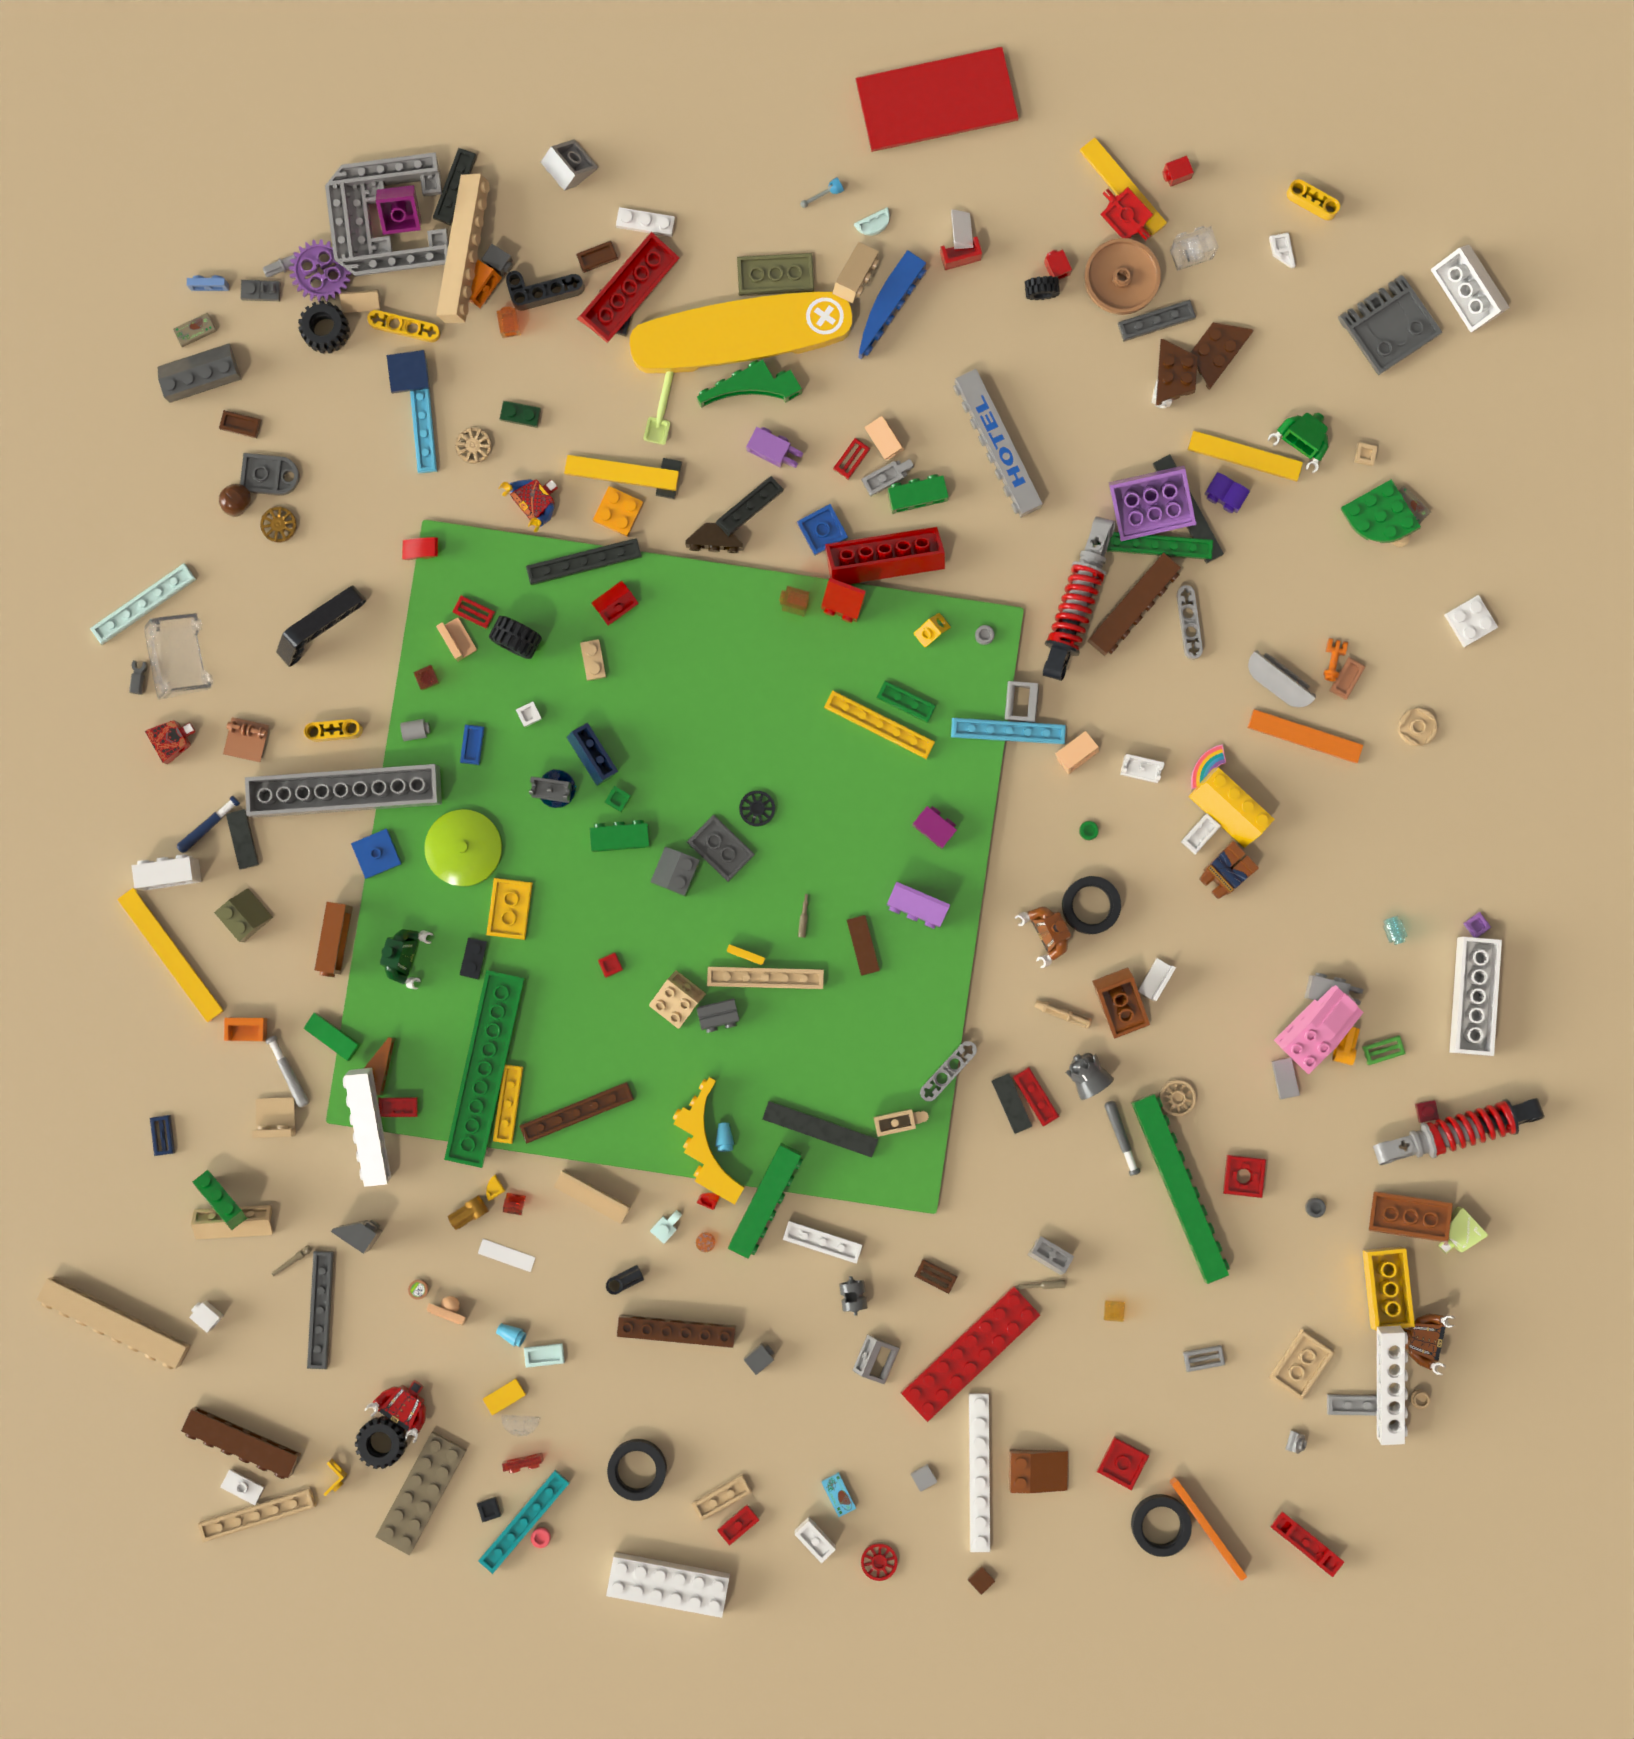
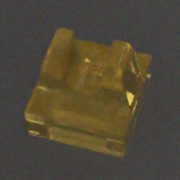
(1114, 1311)

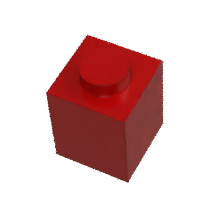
(1177, 171)
(1057, 264)

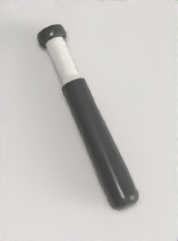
(1116, 1122)

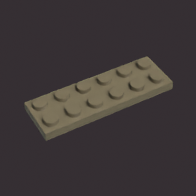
(420, 1493)

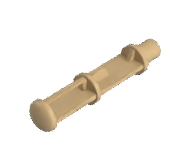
(1063, 1014)

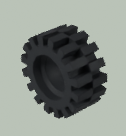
(1042, 288)

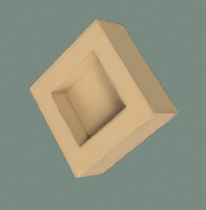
(1365, 454)

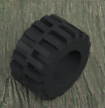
(313, 316)
(515, 637)
(366, 1449)

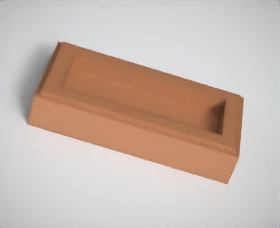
(1347, 678)

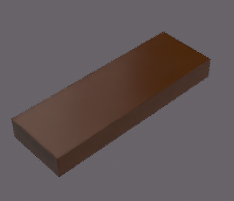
(863, 945)

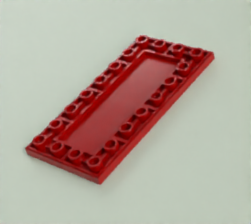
(936, 99)

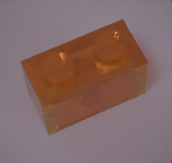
(794, 600)

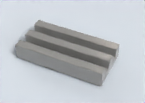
(1203, 1350)

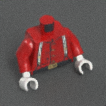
(402, 1407)

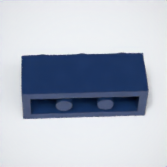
(592, 754)

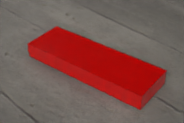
(1035, 1096)

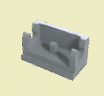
(1051, 1255)

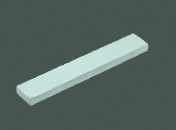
(143, 603)

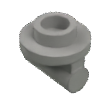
(1296, 1442)

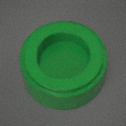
(1088, 830)

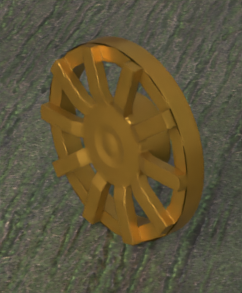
(278, 524)

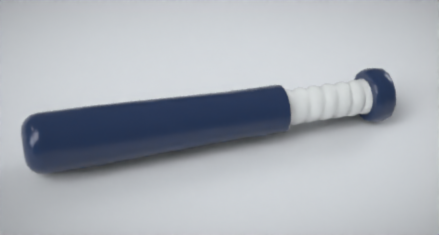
(193, 837)

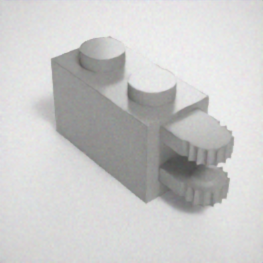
(1319, 985)

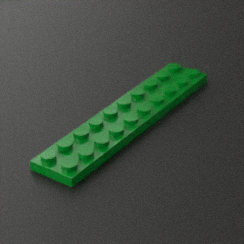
(484, 1069)

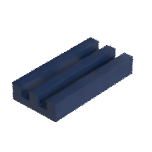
(162, 1135)

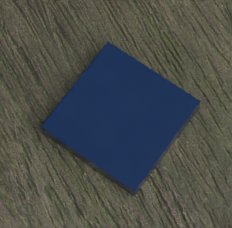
(408, 371)

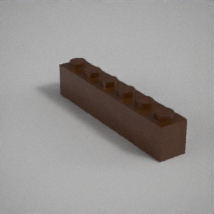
(1134, 604)
(240, 1442)

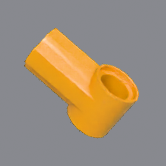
(1346, 1051)

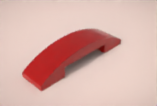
(1307, 1544)

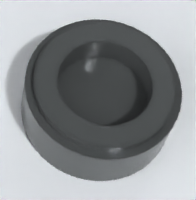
(1315, 1207)

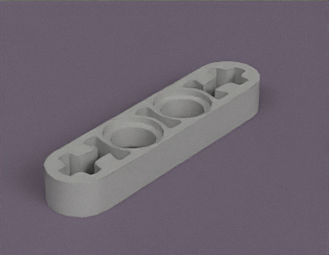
(1189, 622)
(945, 1068)

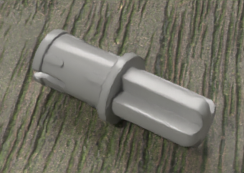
(279, 266)

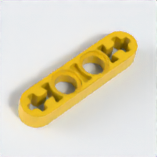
(403, 327)

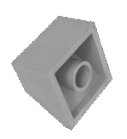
(568, 164)

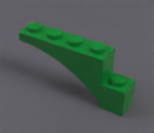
(753, 381)

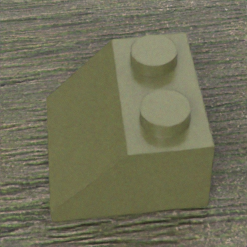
(243, 915)

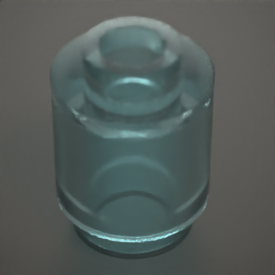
(1395, 930)

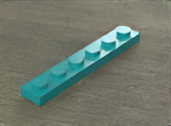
(523, 1521)

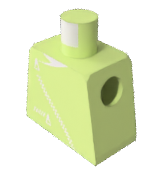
(1463, 1232)

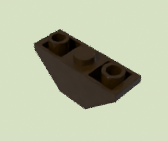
(713, 538)

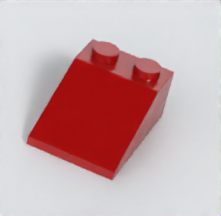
(843, 600)

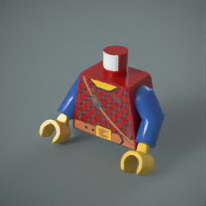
(532, 499)

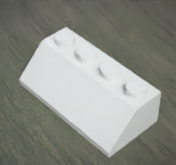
(1470, 288)

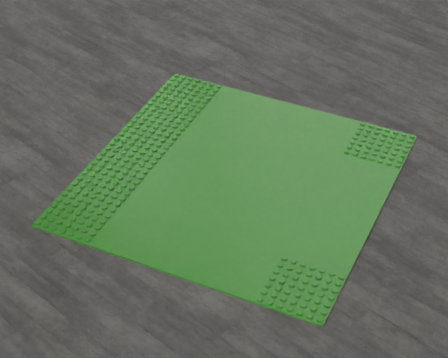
(696, 709)

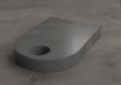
(266, 474)

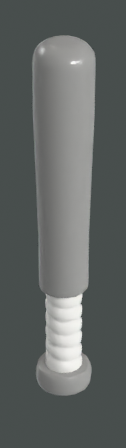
(292, 1081)

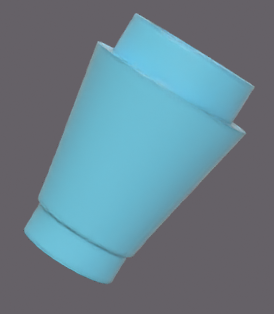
(724, 1138)
(511, 1334)

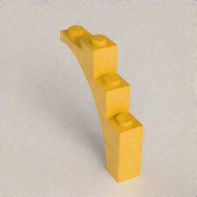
(711, 1174)

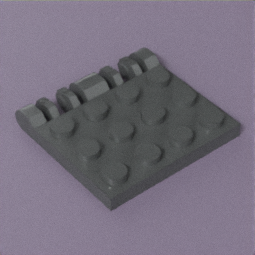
(1391, 327)

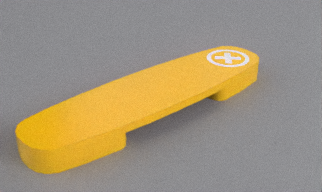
(740, 331)

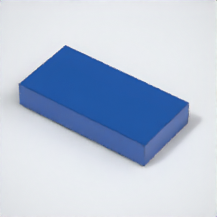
(472, 744)

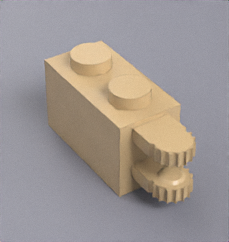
(898, 1121)

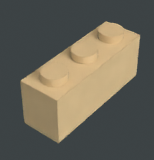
(856, 272)

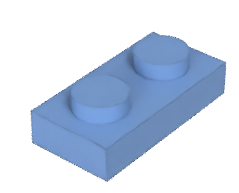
(199, 283)

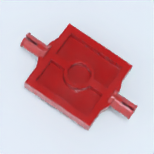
(1127, 214)

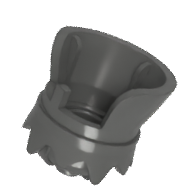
(1088, 1075)

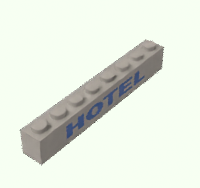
(998, 443)

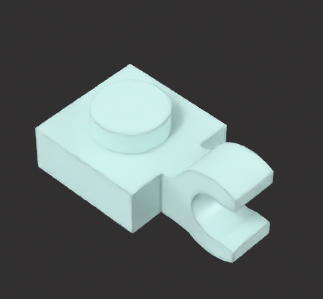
(665, 1228)

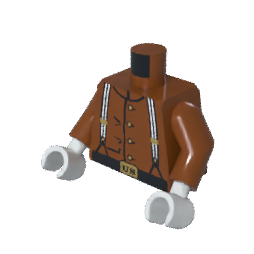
(1051, 931)
(1426, 1340)

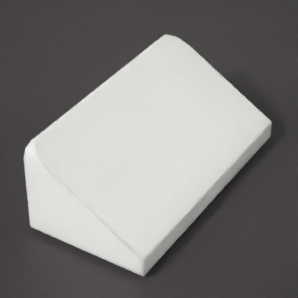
(961, 229)

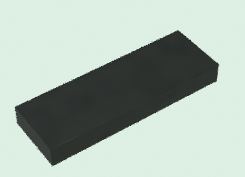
(242, 839)
(1011, 1103)

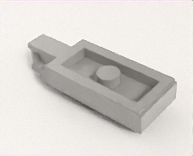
(886, 476)

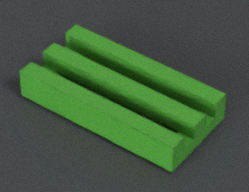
(1368, 1055)

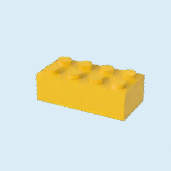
(1388, 1287)

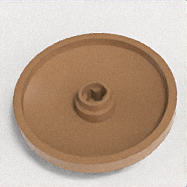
(1122, 276)

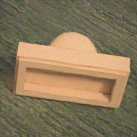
(448, 1310)

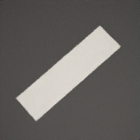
(506, 1255)

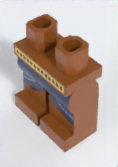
(1223, 875)

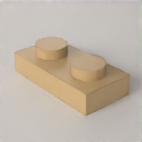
(593, 660)

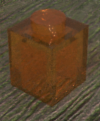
(508, 322)

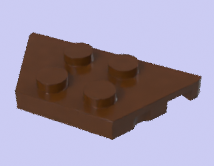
(1218, 349)
(1175, 372)

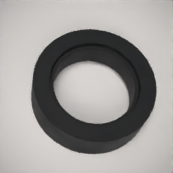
(1110, 891)
(620, 1487)
(1178, 1542)

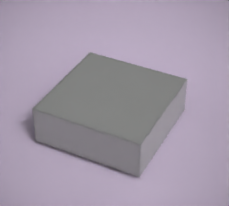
(923, 1477)

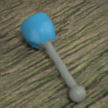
(834, 187)

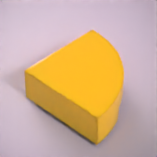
(494, 1188)

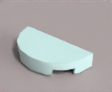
(874, 223)

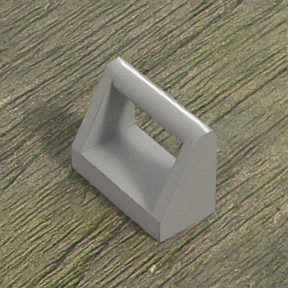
(1033, 701)
(868, 1356)

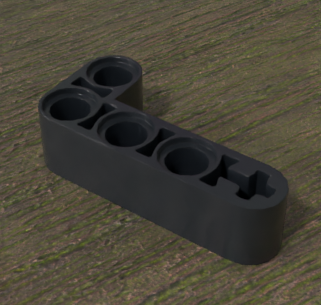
(546, 287)

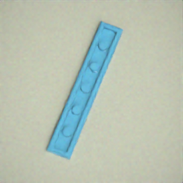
(423, 430)
(1008, 731)

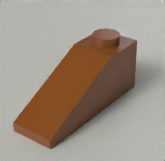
(380, 1064)

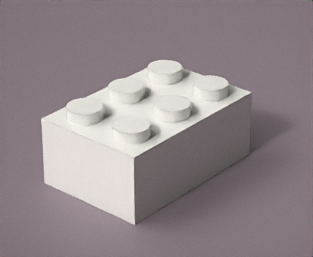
(166, 872)

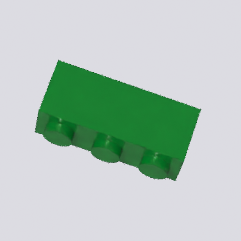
(917, 493)
(619, 836)
(219, 1200)

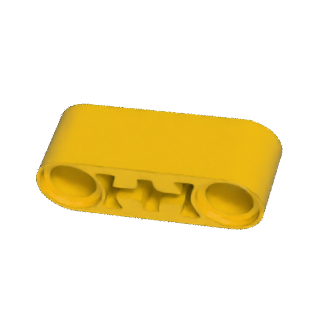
(1319, 197)
(328, 725)

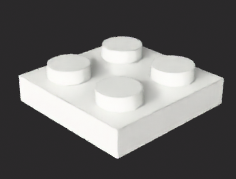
(1471, 621)

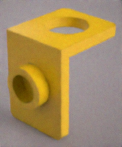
(931, 630)
(340, 1472)

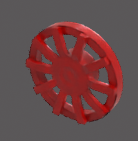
(879, 1562)

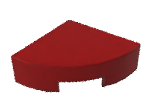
(708, 1200)

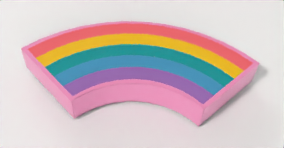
(1211, 759)

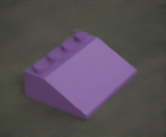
(1152, 503)

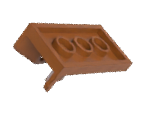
(1410, 1217)

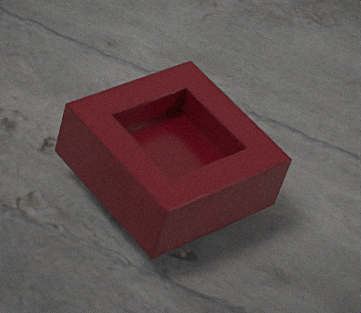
(1426, 1111)

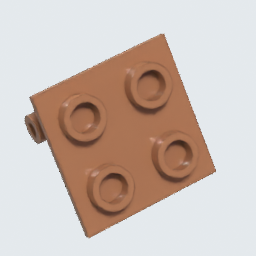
(245, 739)

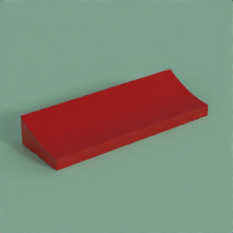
(628, 287)

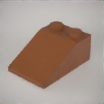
(1121, 1002)
(1038, 1471)

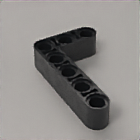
(317, 622)

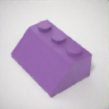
(917, 905)

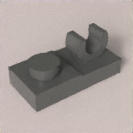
(260, 290)

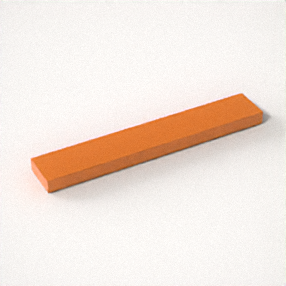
(1305, 736)
(1208, 1529)

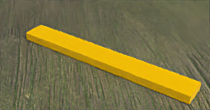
(170, 955)

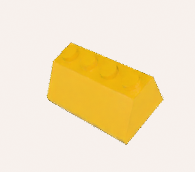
(1231, 807)

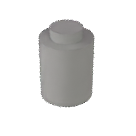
(414, 729)

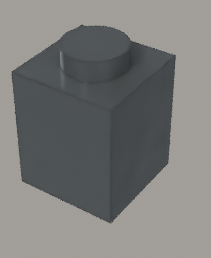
(498, 260)
(759, 1358)

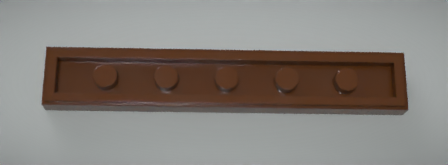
(576, 1112)

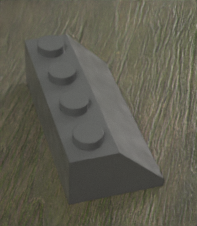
(198, 373)

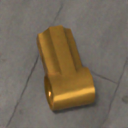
(472, 1210)

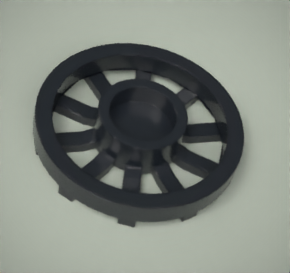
(757, 808)

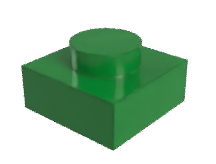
(617, 799)

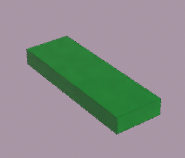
(906, 701)
(331, 1036)

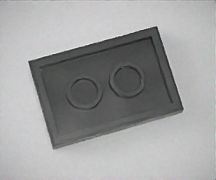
(720, 848)

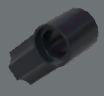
(626, 1279)

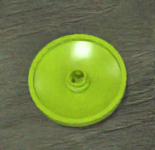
(463, 848)

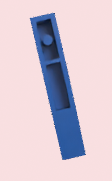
(891, 299)

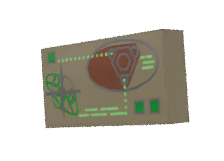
(194, 330)
(1418, 509)

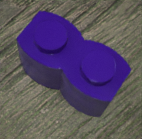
(1227, 493)

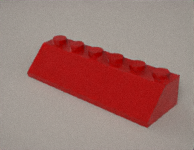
(886, 556)

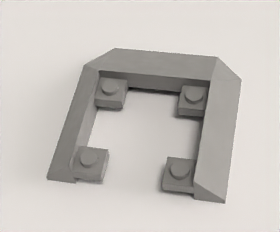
(350, 222)

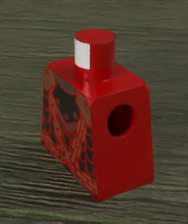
(170, 739)

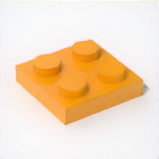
(618, 511)

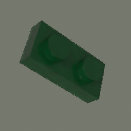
(520, 414)

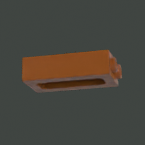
(333, 939)

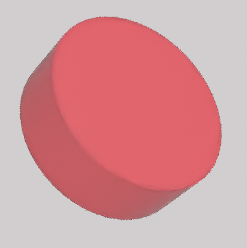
(540, 1537)

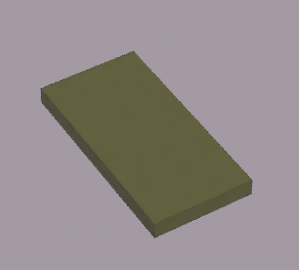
(775, 274)

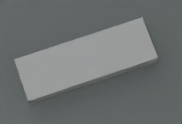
(1351, 1404)

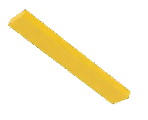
(1118, 180)
(1245, 456)
(621, 472)
(879, 724)

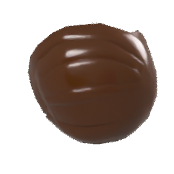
(234, 499)

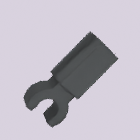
(137, 678)

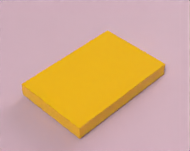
(509, 908)

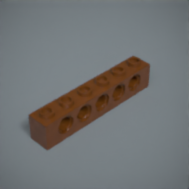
(676, 1331)

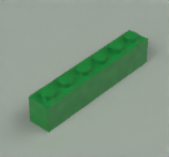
(764, 1201)

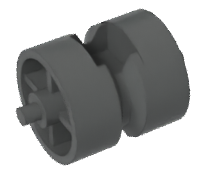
(853, 1295)

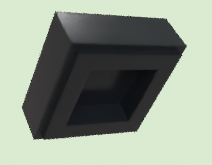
(489, 1509)

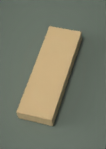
(721, 1497)

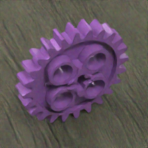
(328, 287)

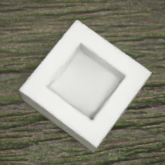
(528, 714)

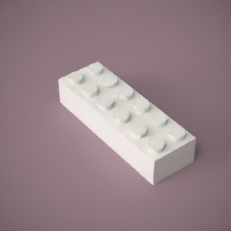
(1475, 996)
(668, 1584)

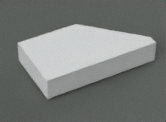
(1282, 249)

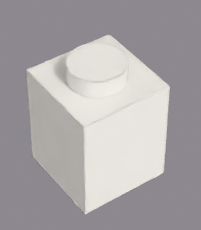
(206, 1315)

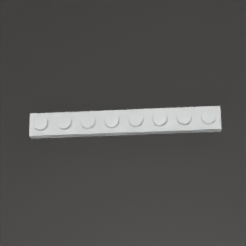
(979, 1472)

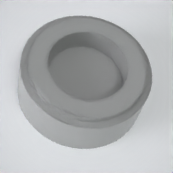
(984, 635)

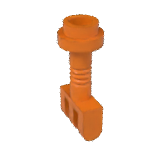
(1331, 674)

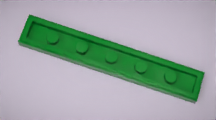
(1158, 545)

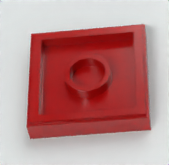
(1122, 1463)

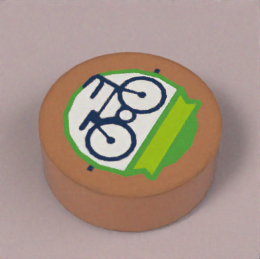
(418, 1289)

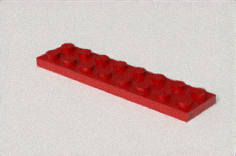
(970, 1354)

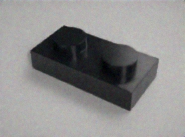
(473, 958)

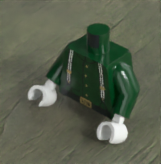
(399, 953)

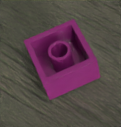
(398, 209)

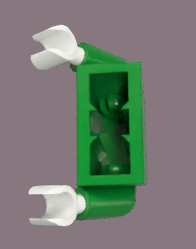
(1306, 435)

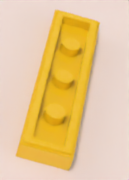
(508, 1104)

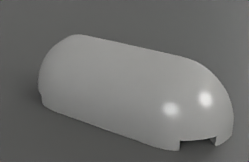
(1280, 680)

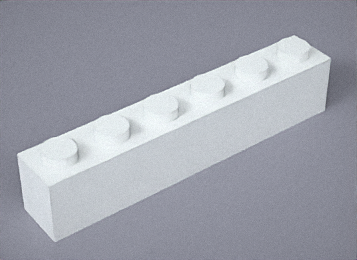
(367, 1127)

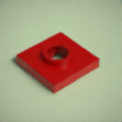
(1254, 1186)

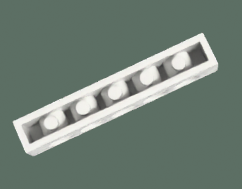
(1387, 1337)

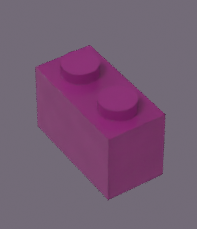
(934, 826)

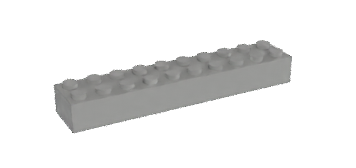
(343, 791)

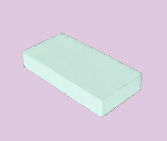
(544, 1355)

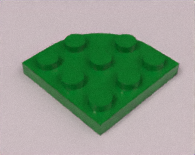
(1381, 515)

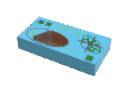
(838, 1494)

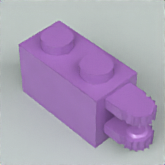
(772, 448)

